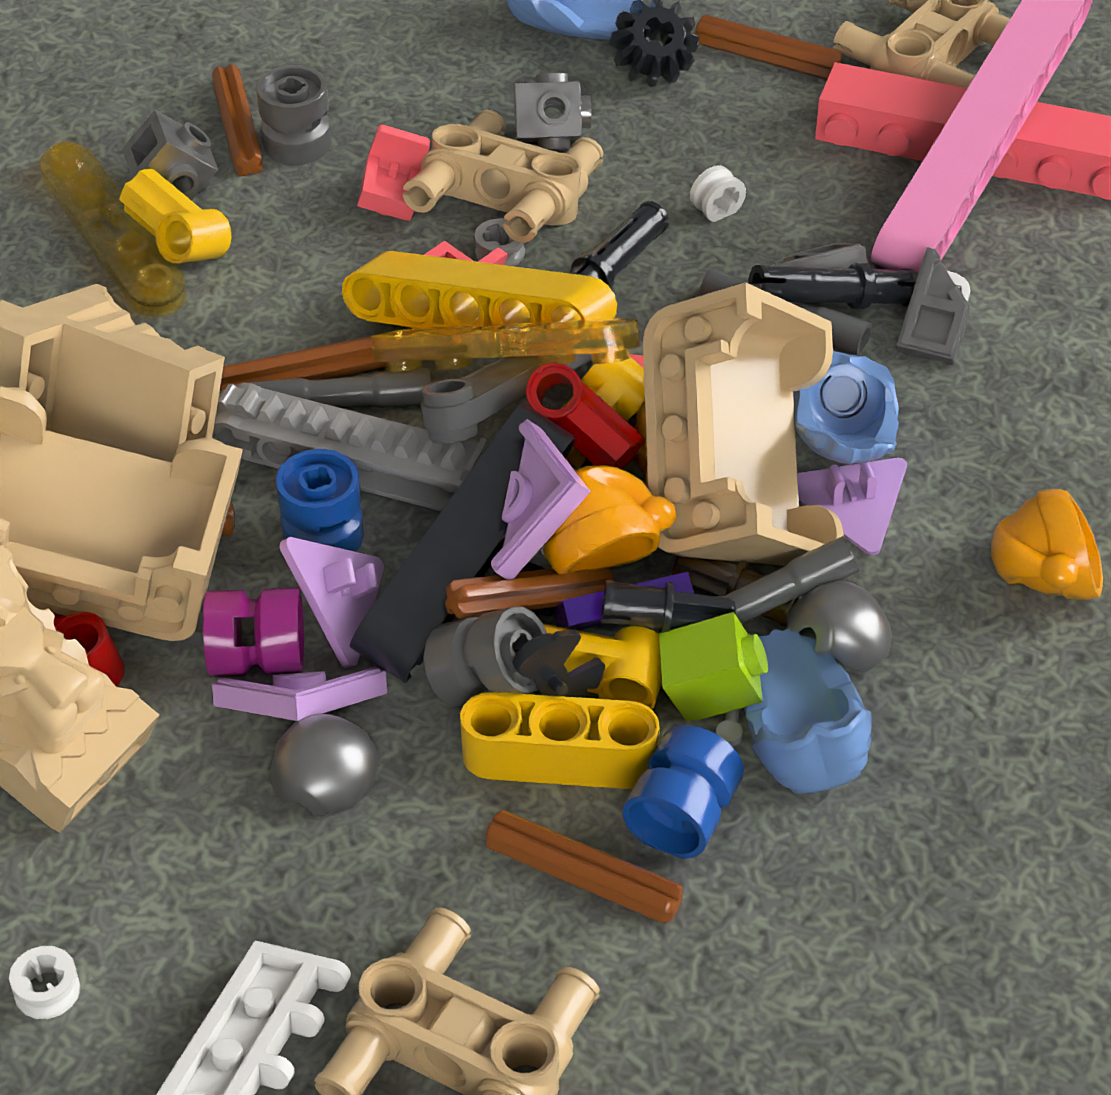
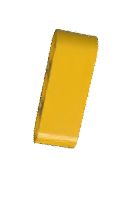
(557, 739)

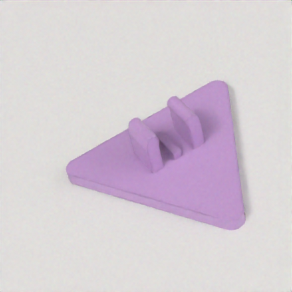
(858, 495)
(337, 587)

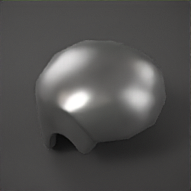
(845, 624)
(323, 764)

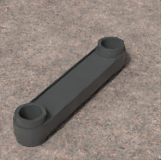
(457, 405)

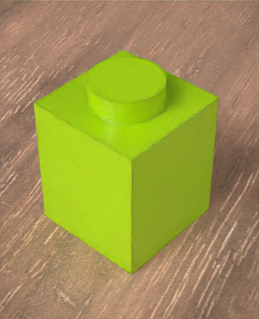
(712, 667)

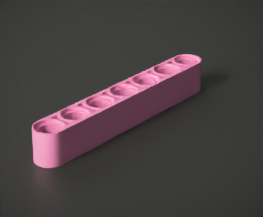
(979, 132)

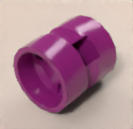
(277, 632)

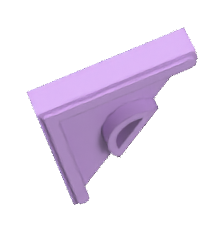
(536, 500)
(299, 694)

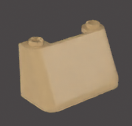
(725, 424)
(109, 524)

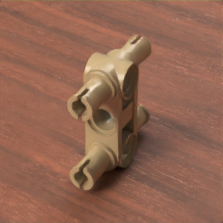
(928, 41)
(504, 174)
(452, 1028)

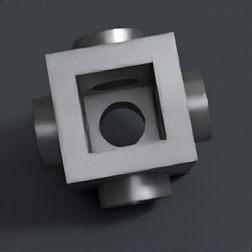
(551, 91)
(173, 151)

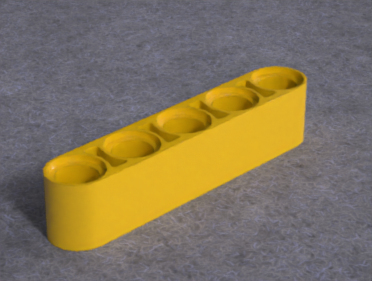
(458, 292)

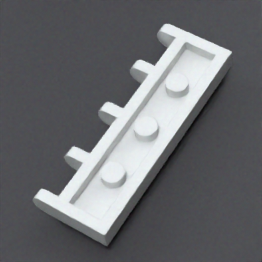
(253, 1020)

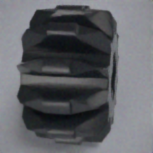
(651, 57)

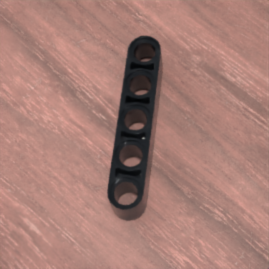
(453, 548)

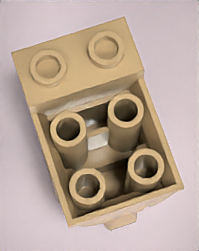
(107, 376)
(59, 717)

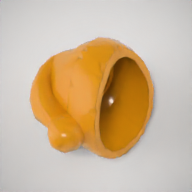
(611, 525)
(1049, 548)

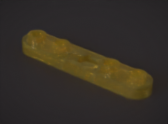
(131, 260)
(551, 341)

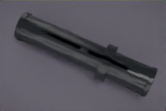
(623, 244)
(856, 286)

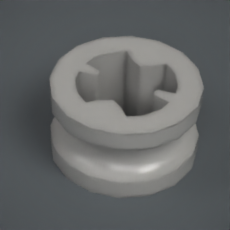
(487, 238)

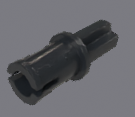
(659, 606)

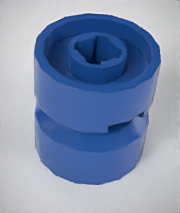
(321, 499)
(682, 791)

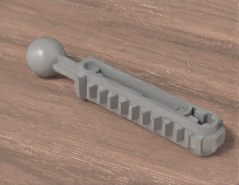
(388, 455)

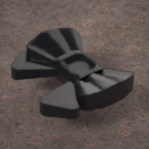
(544, 661)

